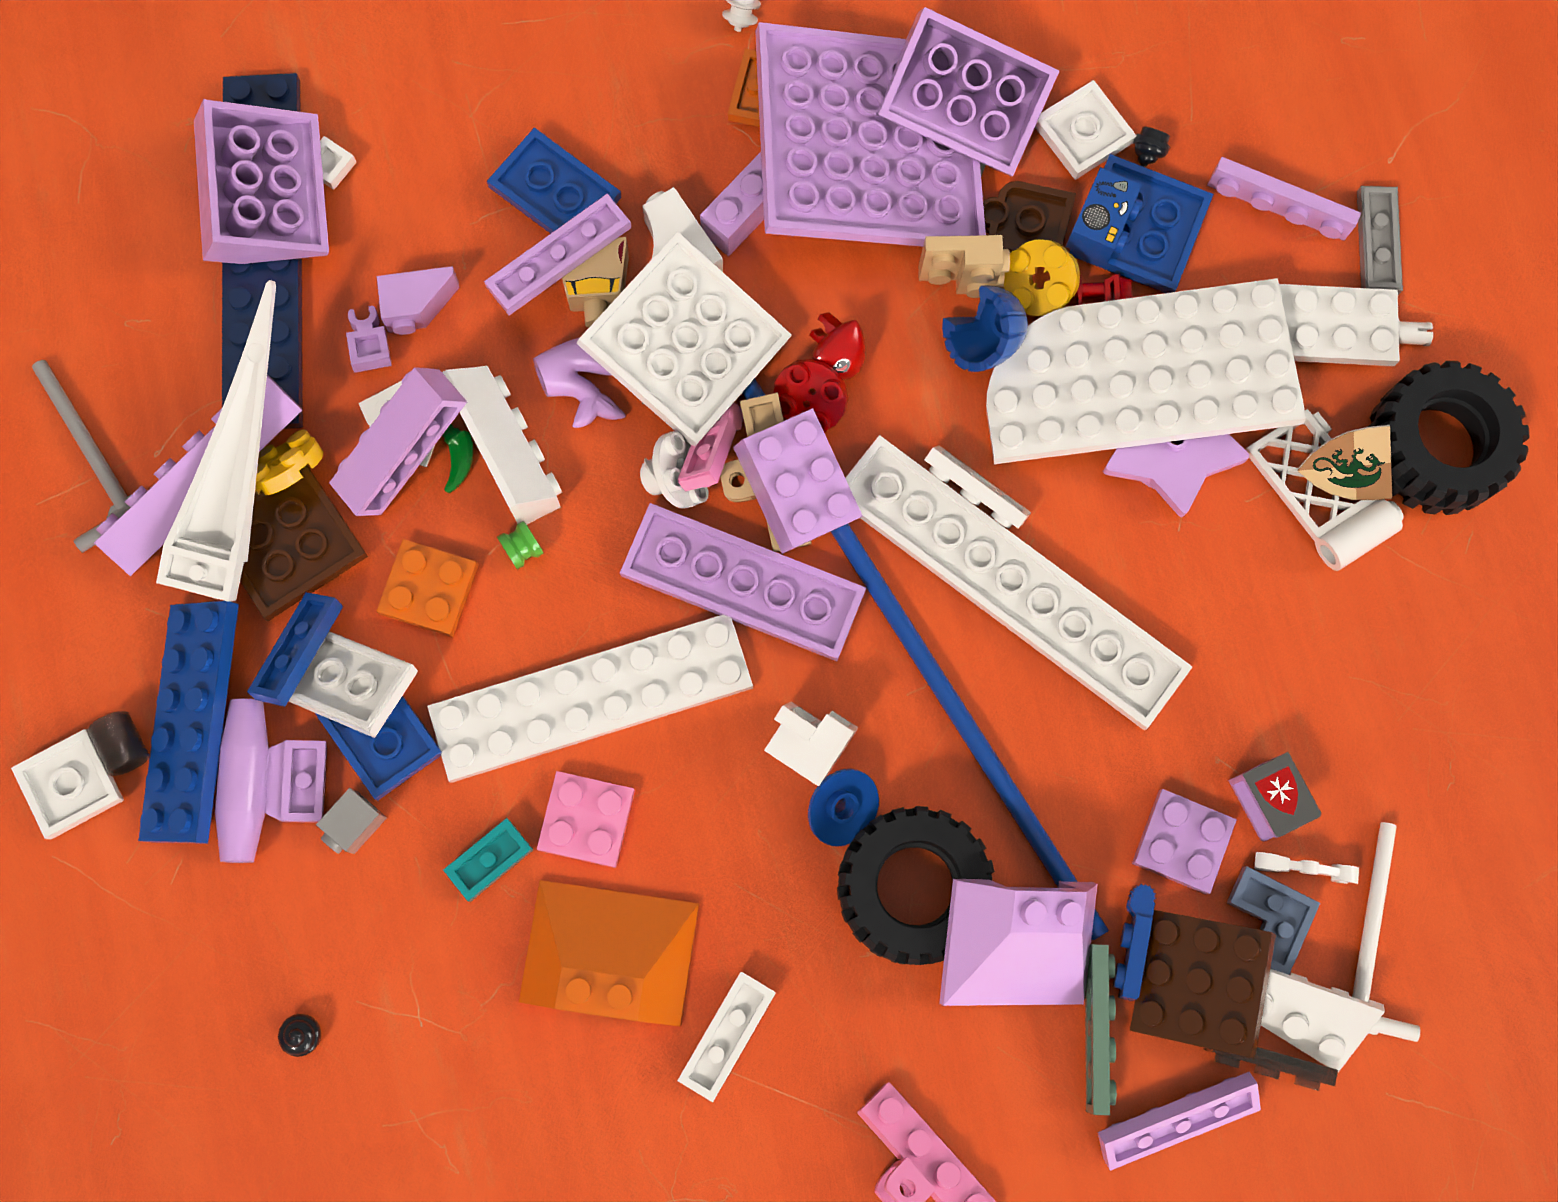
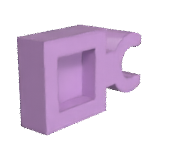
(367, 343)

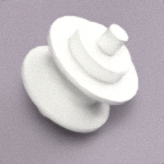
(741, 13)

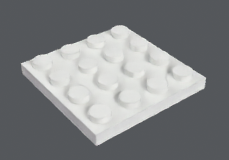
(684, 339)

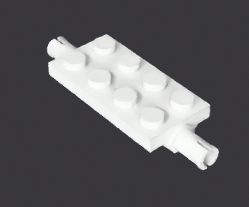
(1348, 325)

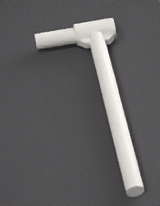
(1371, 934)

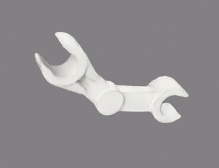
(1276, 863)

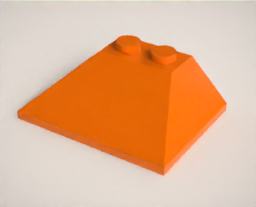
(609, 953)

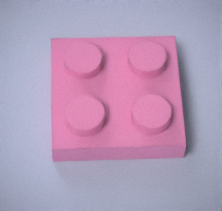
(586, 819)

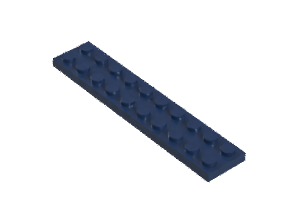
(246, 282)

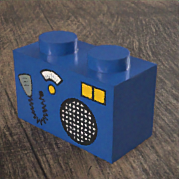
(1104, 215)

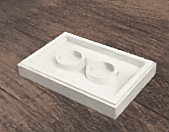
(353, 684)

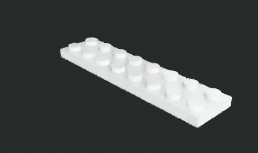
(589, 697)

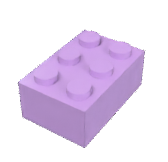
(797, 480)

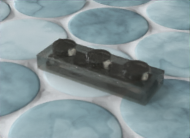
(1272, 1063)

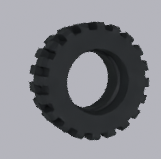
(1486, 414)
(860, 873)

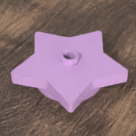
(1177, 469)

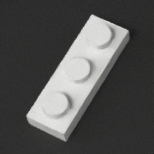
(976, 488)
(726, 1036)

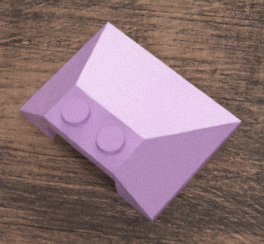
(1017, 944)

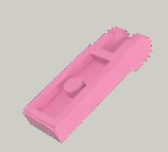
(707, 458)

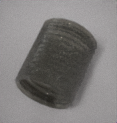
(118, 743)

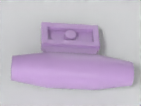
(263, 780)

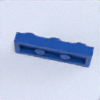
(295, 649)

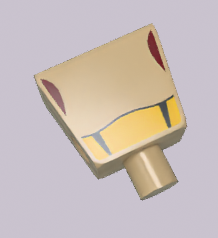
(598, 280)

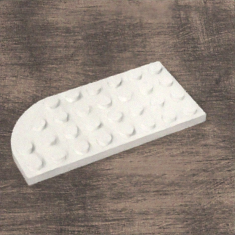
(1146, 373)

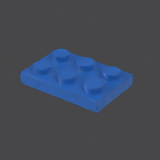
(548, 182)
(393, 755)

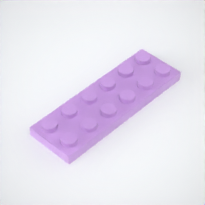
(743, 582)

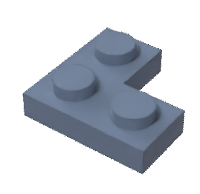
(1280, 909)

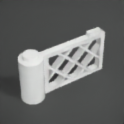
(1344, 535)

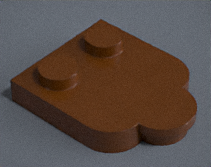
(1028, 213)

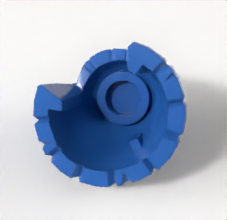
(991, 335)

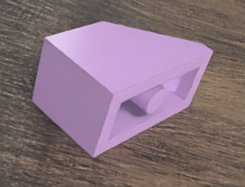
(414, 297)

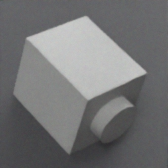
(350, 822)

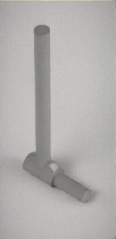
(88, 448)

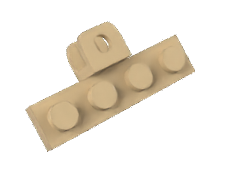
(758, 415)

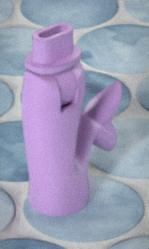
(559, 376)

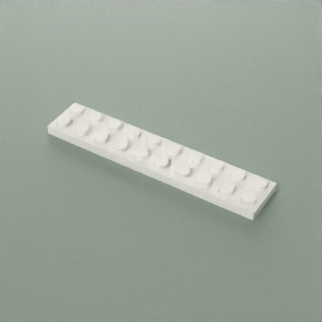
(1015, 584)

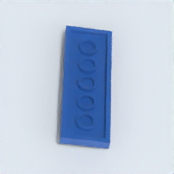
(188, 723)

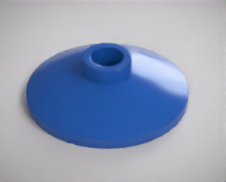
(855, 810)

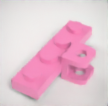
(924, 1161)

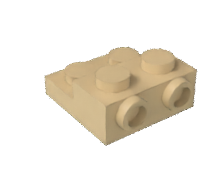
(967, 259)

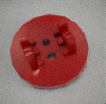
(794, 389)

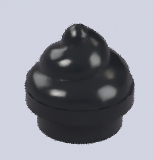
(1151, 145)
(299, 1035)

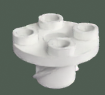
(662, 472)

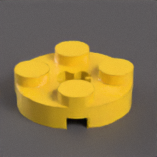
(1063, 276)
(281, 465)

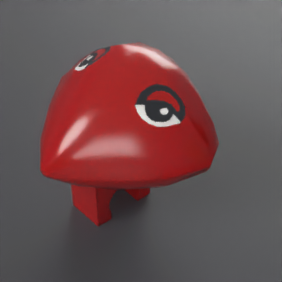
(841, 347)

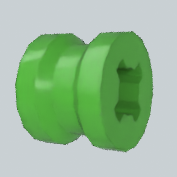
(520, 545)

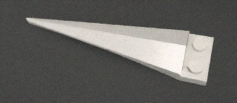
(215, 519)

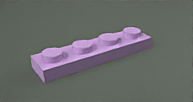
(1283, 199)
(558, 254)
(1179, 1120)

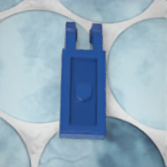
(1136, 939)

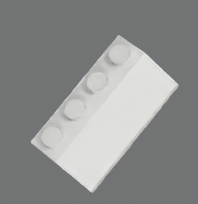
(503, 445)

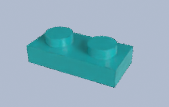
(488, 860)

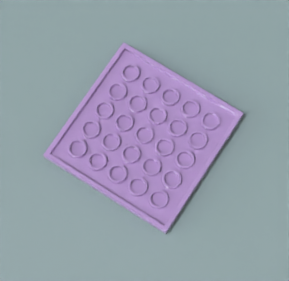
(838, 164)

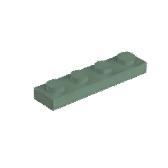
(1099, 1046)

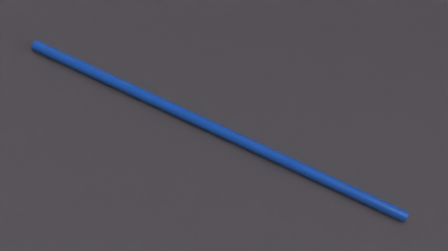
(952, 703)

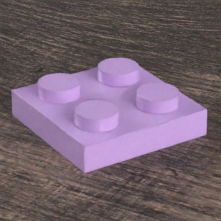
(1184, 841)

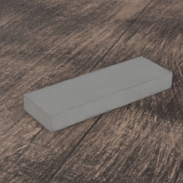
(1379, 238)

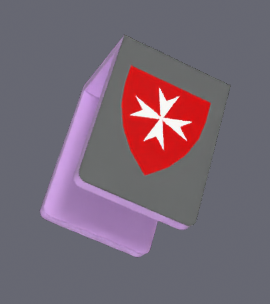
(1275, 797)

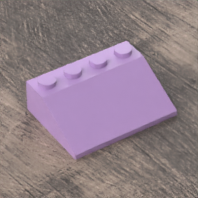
(967, 91)
(259, 183)

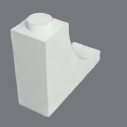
(667, 214)

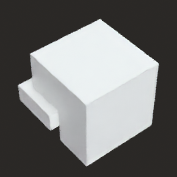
(808, 743)

